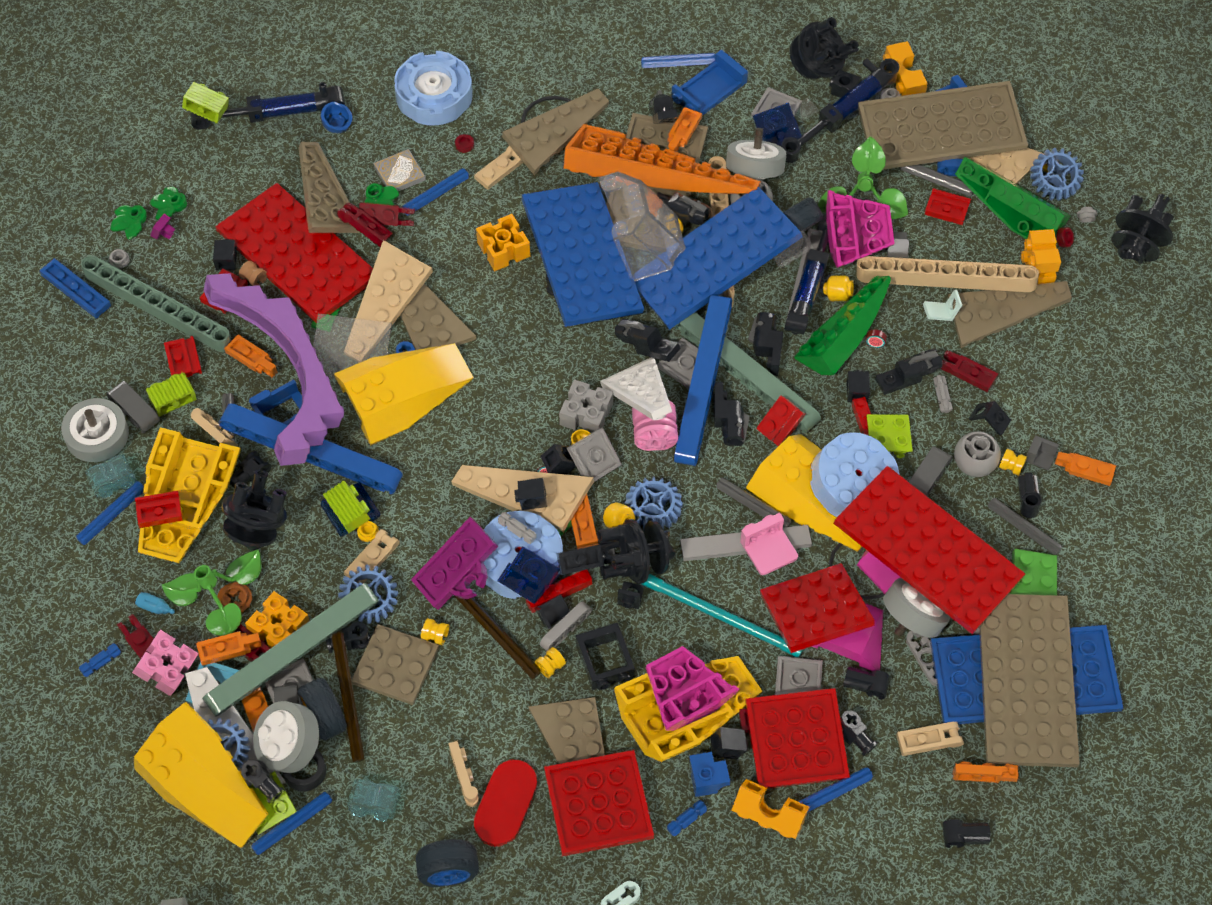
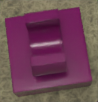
(162, 228)

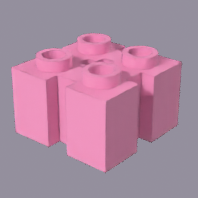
(152, 664)

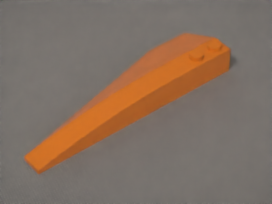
(608, 151)

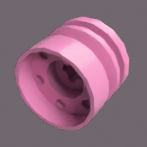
(655, 434)

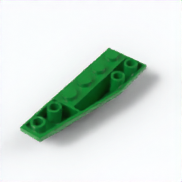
(1010, 202)
(844, 330)

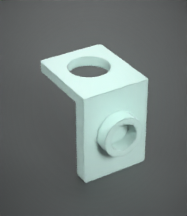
(943, 311)

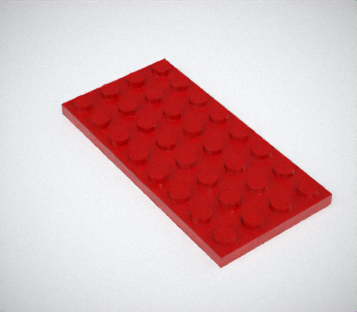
(307, 267)
(929, 549)

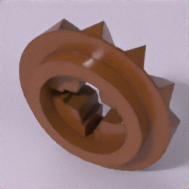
(232, 590)

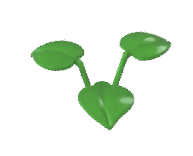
(866, 159)
(225, 619)

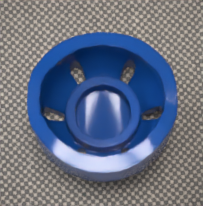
(336, 123)

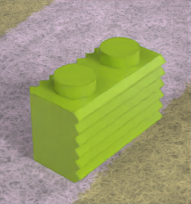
(205, 102)
(171, 394)
(346, 506)

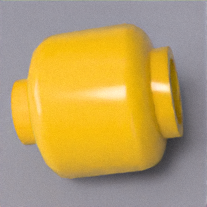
(839, 288)
(616, 514)

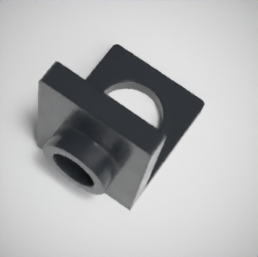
(993, 415)
(629, 598)
(552, 611)

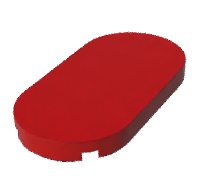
(505, 803)

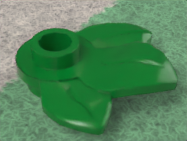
(384, 196)
(169, 202)
(128, 221)

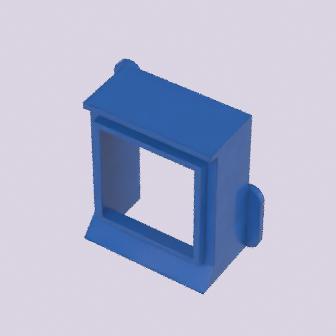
(267, 400)

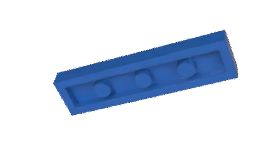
(75, 288)

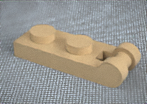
(498, 168)
(212, 427)
(373, 554)
(929, 738)
(464, 775)

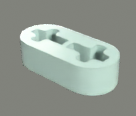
(619, 892)

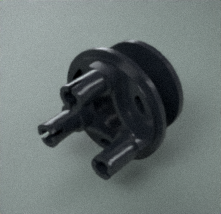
(820, 50)
(1142, 230)
(252, 514)
(637, 550)

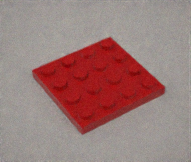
(816, 608)
(797, 738)
(598, 803)

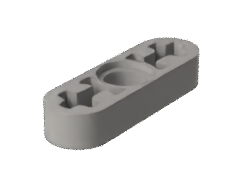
(565, 625)
(914, 647)

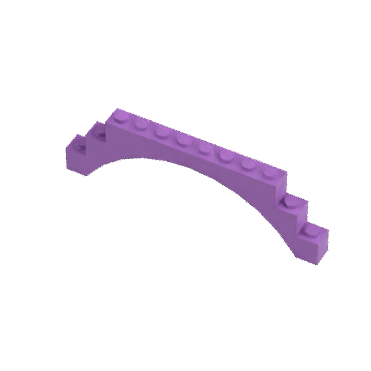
(280, 322)

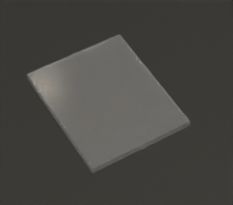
(348, 341)

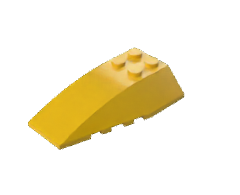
(402, 387)
(201, 478)
(785, 486)
(644, 721)
(197, 776)

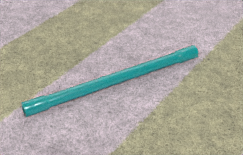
(660, 586)

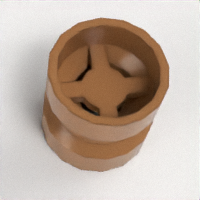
(252, 274)

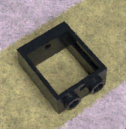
(598, 637)

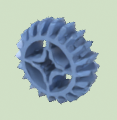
(1060, 188)
(655, 496)
(378, 578)
(235, 736)

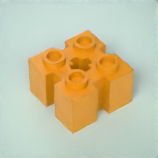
(503, 242)
(1042, 253)
(276, 620)

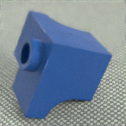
(708, 775)

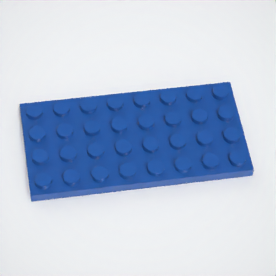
(581, 255)
(719, 256)
(960, 676)

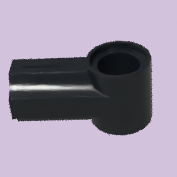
(1029, 495)
(873, 683)
(960, 834)

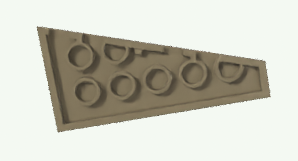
(550, 132)
(321, 192)
(995, 310)
(433, 323)
(570, 729)

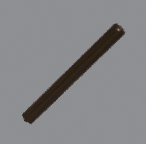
(501, 637)
(347, 697)

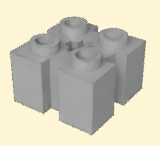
(586, 407)

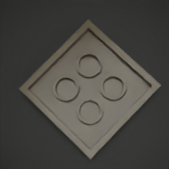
(395, 664)

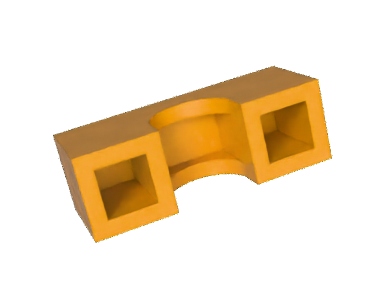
(907, 81)
(751, 805)

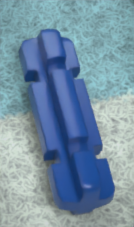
(99, 660)
(686, 818)

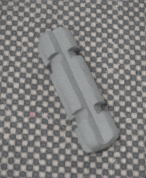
(942, 394)
(517, 528)

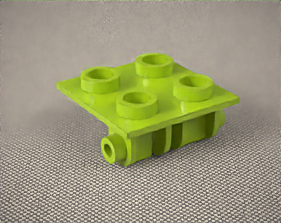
(892, 432)
(277, 810)

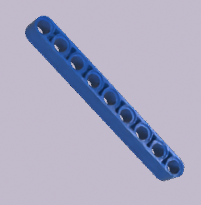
(703, 380)
(326, 456)

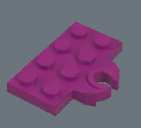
(456, 565)

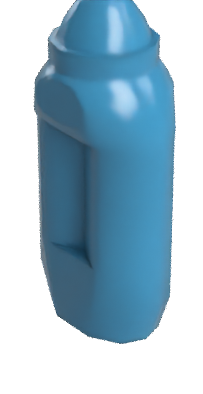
(153, 604)

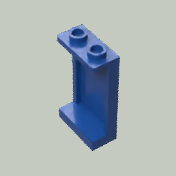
(711, 84)

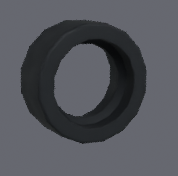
(312, 782)

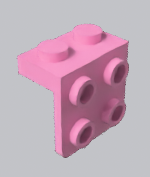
(768, 544)

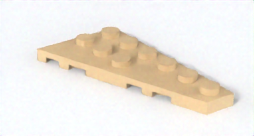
(1010, 165)
(392, 284)
(498, 486)

